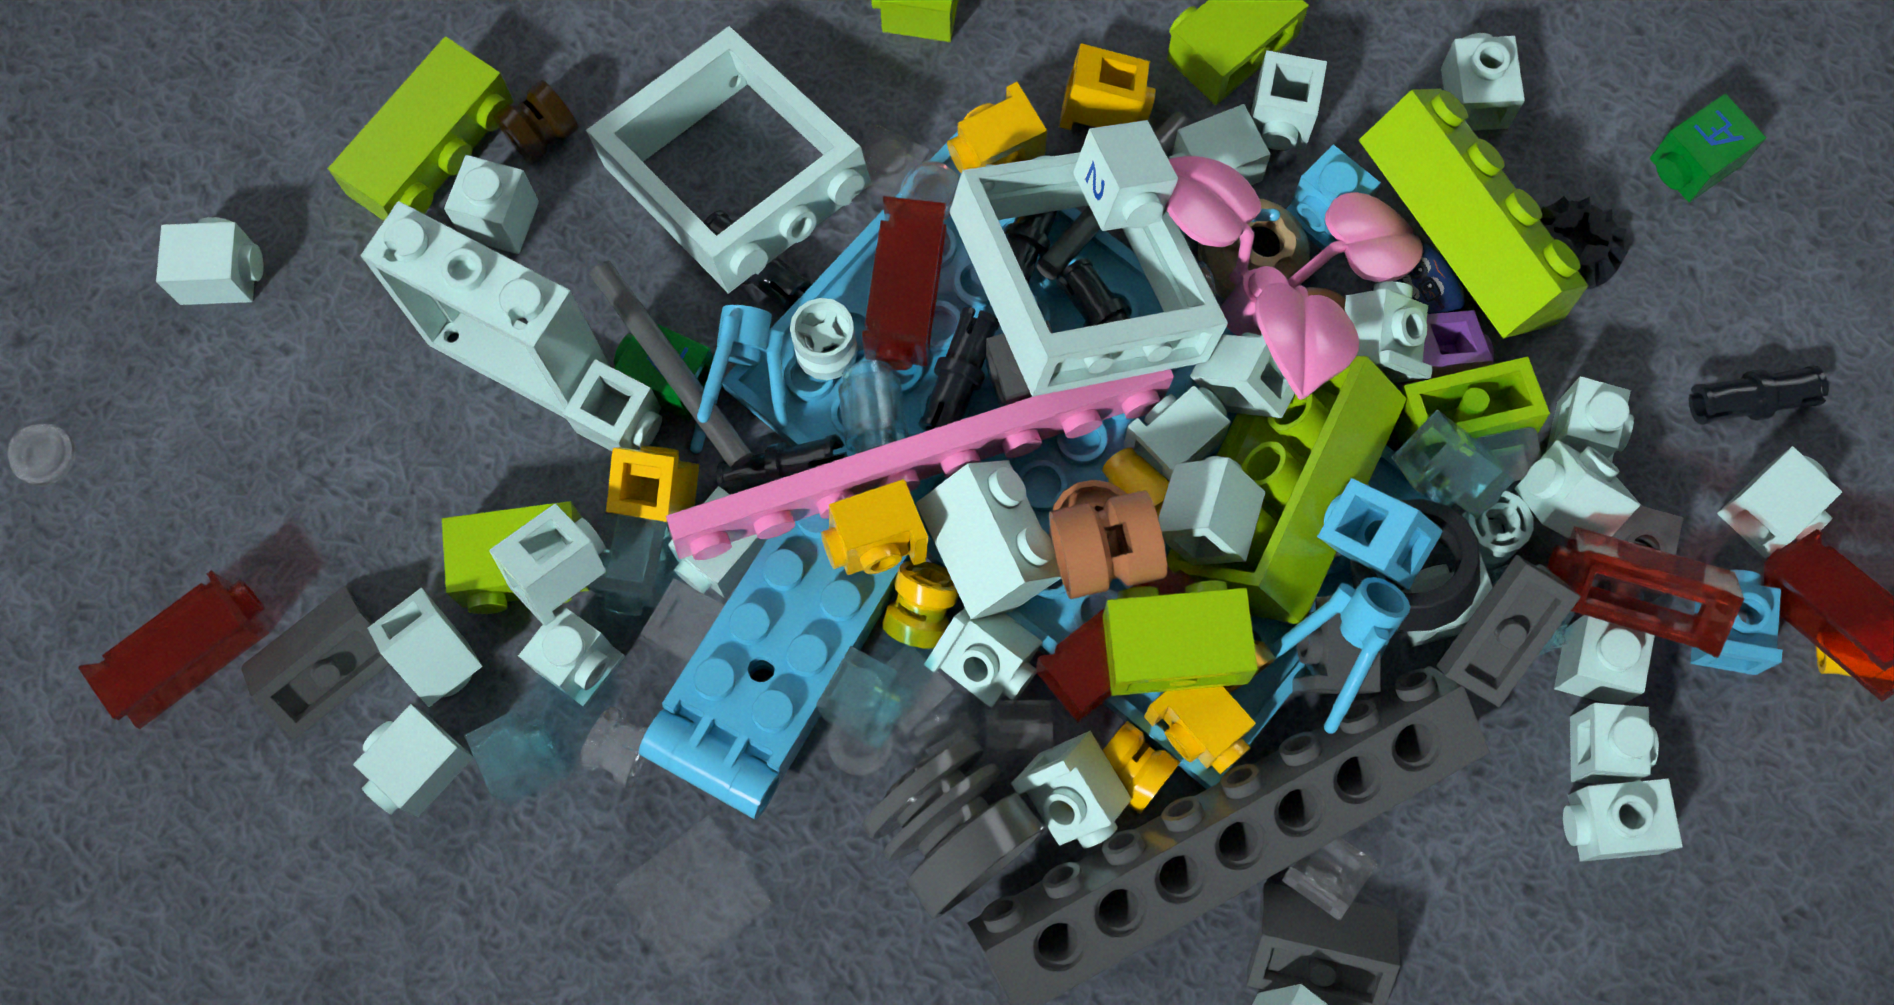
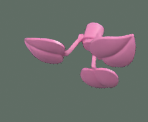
(1304, 333)

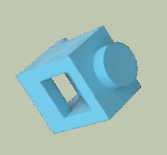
(1321, 184)
(1379, 532)
(1752, 644)

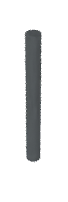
(1086, 225)
(669, 363)

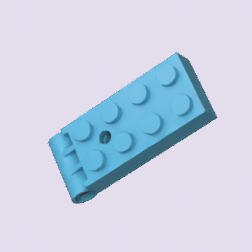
(784, 618)

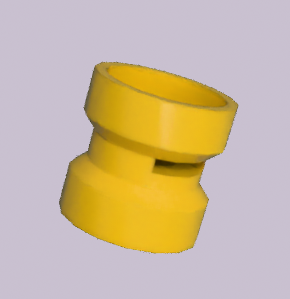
(921, 604)
(1139, 765)

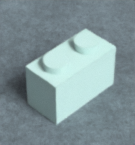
(989, 538)

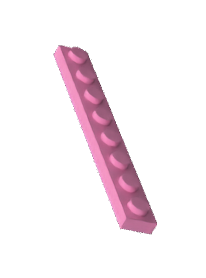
(1011, 430)

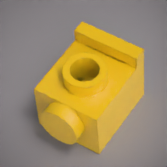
(1106, 89)
(999, 133)
(650, 482)
(875, 530)
(1203, 725)

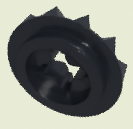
(1605, 255)

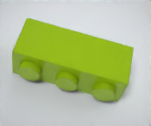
(422, 131)

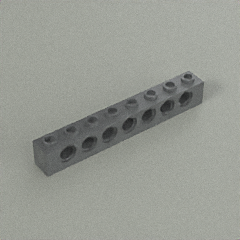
(1267, 838)

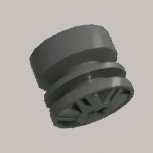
(952, 826)

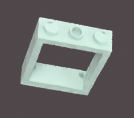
(683, 98)
(468, 289)
(1096, 353)

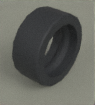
(1451, 600)

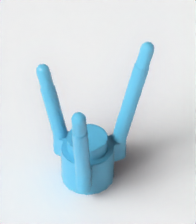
(741, 340)
(1368, 622)

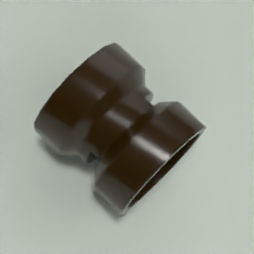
(536, 121)

